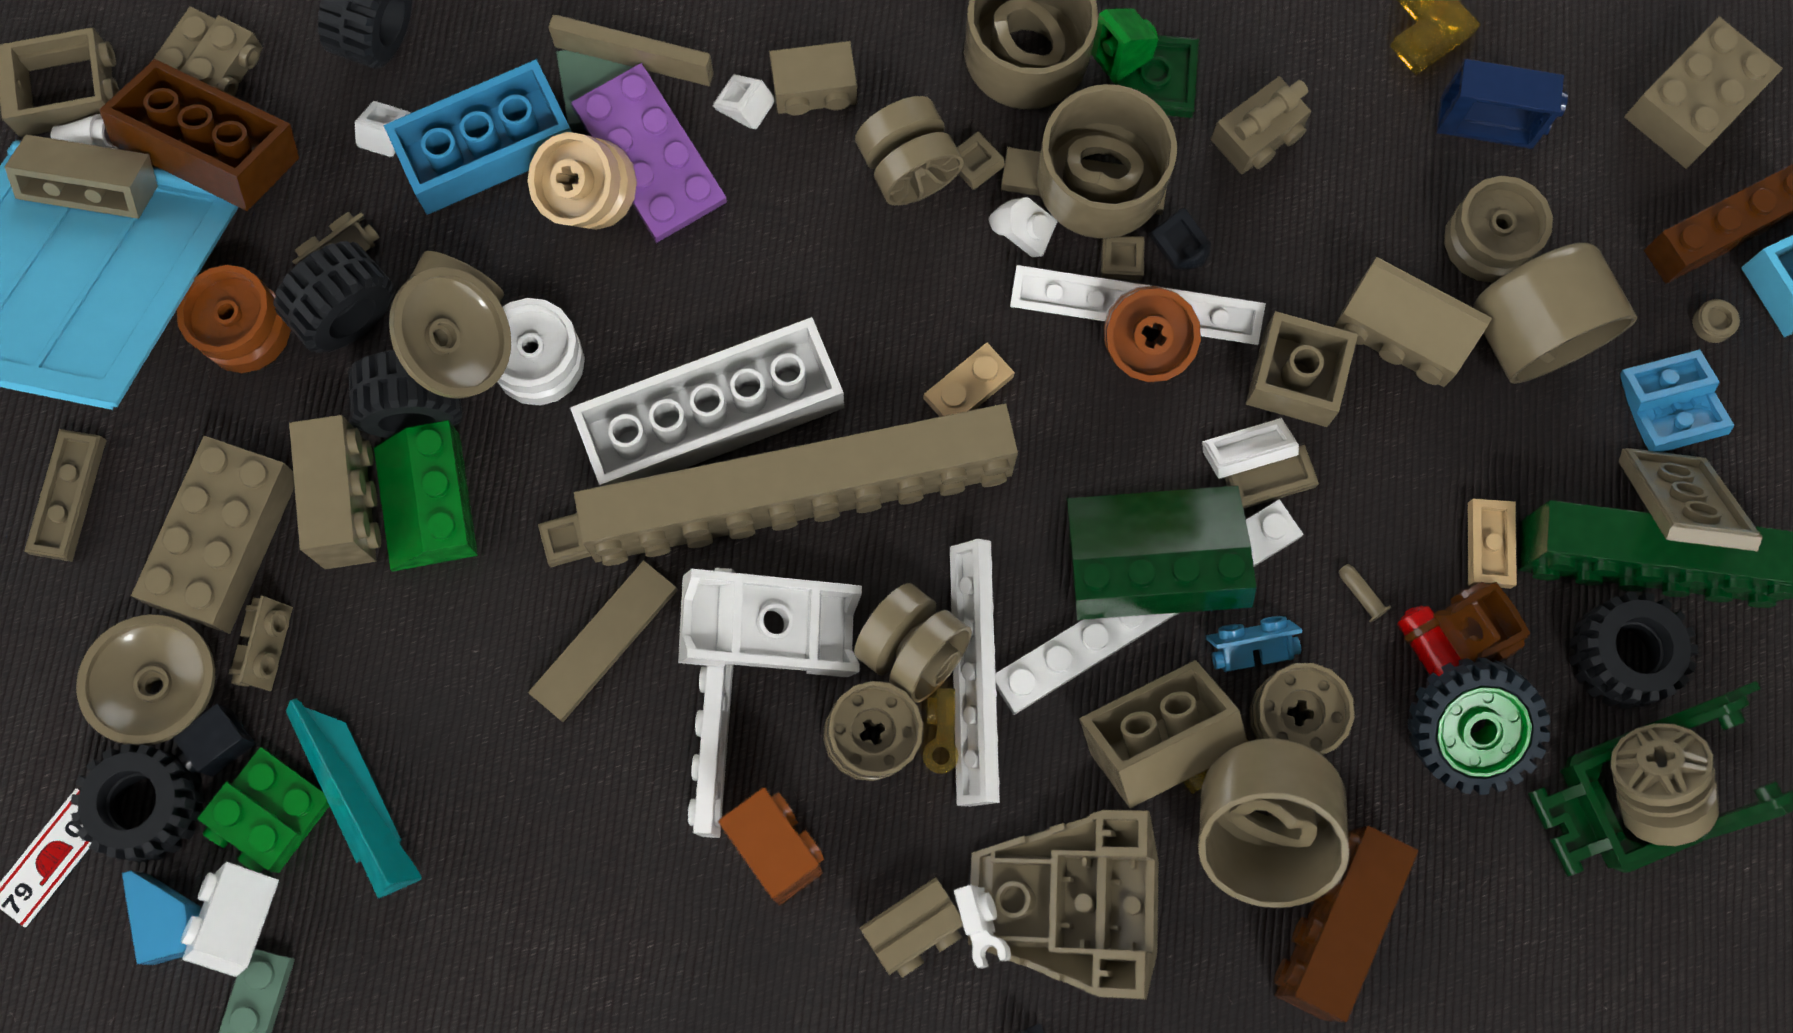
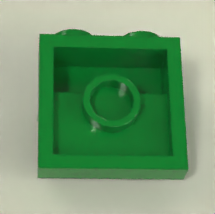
(264, 812)

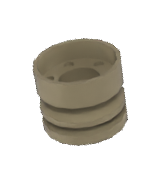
(1320, 696)
(881, 707)
(1665, 784)

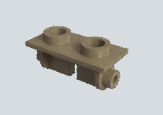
(344, 229)
(266, 628)

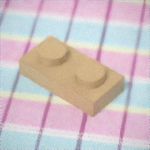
(969, 383)
(1492, 542)

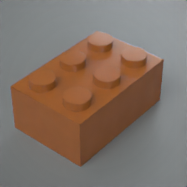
(771, 847)

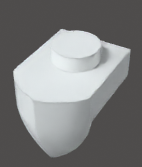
(1024, 225)

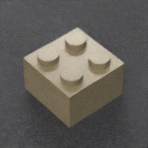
(1302, 369)

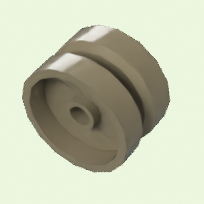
(1498, 228)

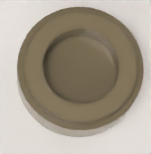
(1716, 321)

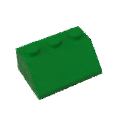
(425, 496)

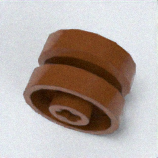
(232, 319)
(1176, 338)

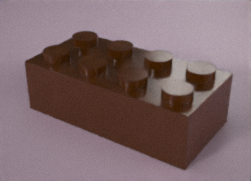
(200, 134)
(1345, 928)

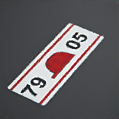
(43, 866)

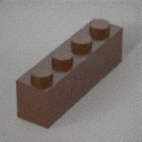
(1723, 226)

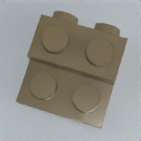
(211, 50)

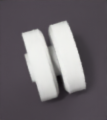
(544, 353)

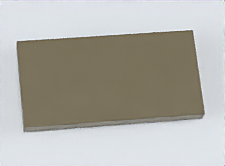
(1689, 499)

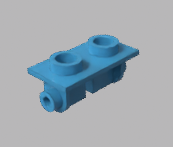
(1237, 643)

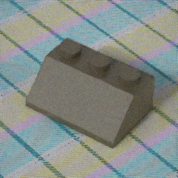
(1412, 323)

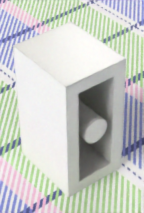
(229, 919)

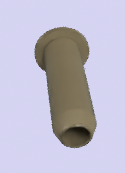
(1363, 592)

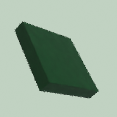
(1169, 76)

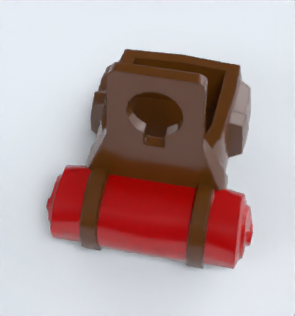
(1475, 626)

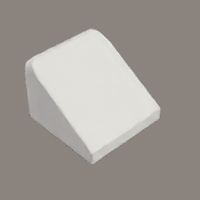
(745, 100)
(370, 130)

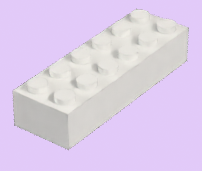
(710, 405)

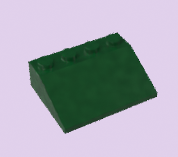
(1160, 553)

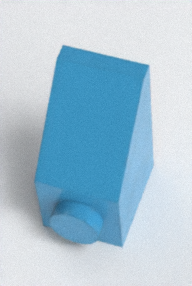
(156, 918)

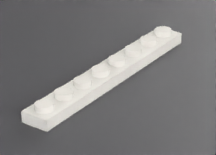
(1099, 638)

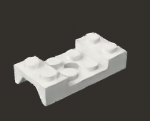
(726, 626)

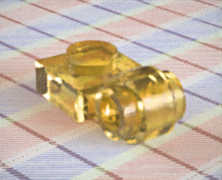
(942, 713)

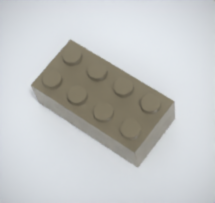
(215, 535)

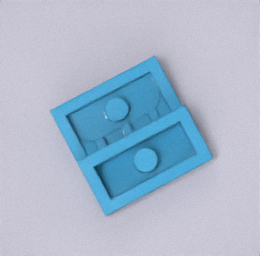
(1675, 401)

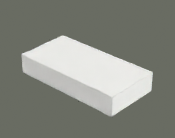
(1250, 448)

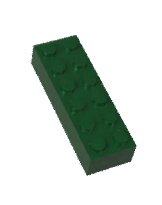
(1632, 552)

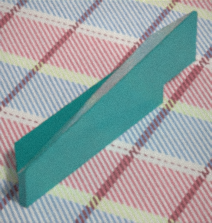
(353, 799)

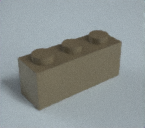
(81, 176)

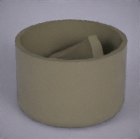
(1028, 78)
(1112, 123)
(1554, 311)
(1280, 856)

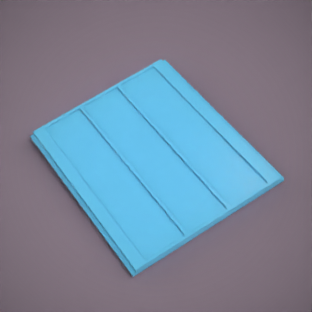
(96, 288)

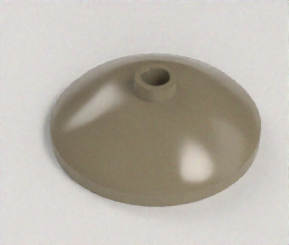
(469, 329)
(124, 666)

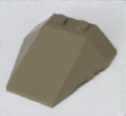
(1079, 901)

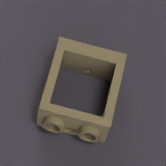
(45, 52)

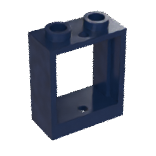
(1501, 103)

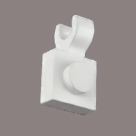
(977, 916)

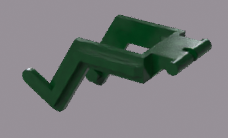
(1591, 824)

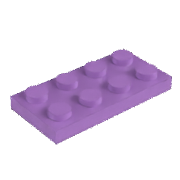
(669, 172)

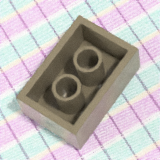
(1703, 92)
(334, 492)
(1163, 733)

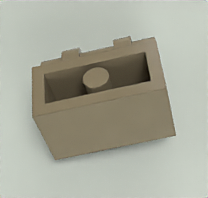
(1263, 124)

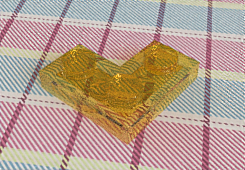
(1438, 30)

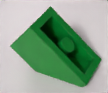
(1123, 42)

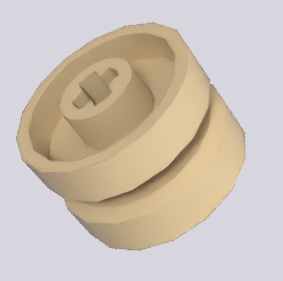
(582, 181)

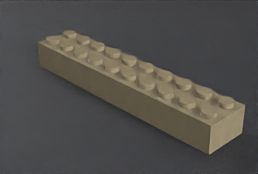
(796, 485)

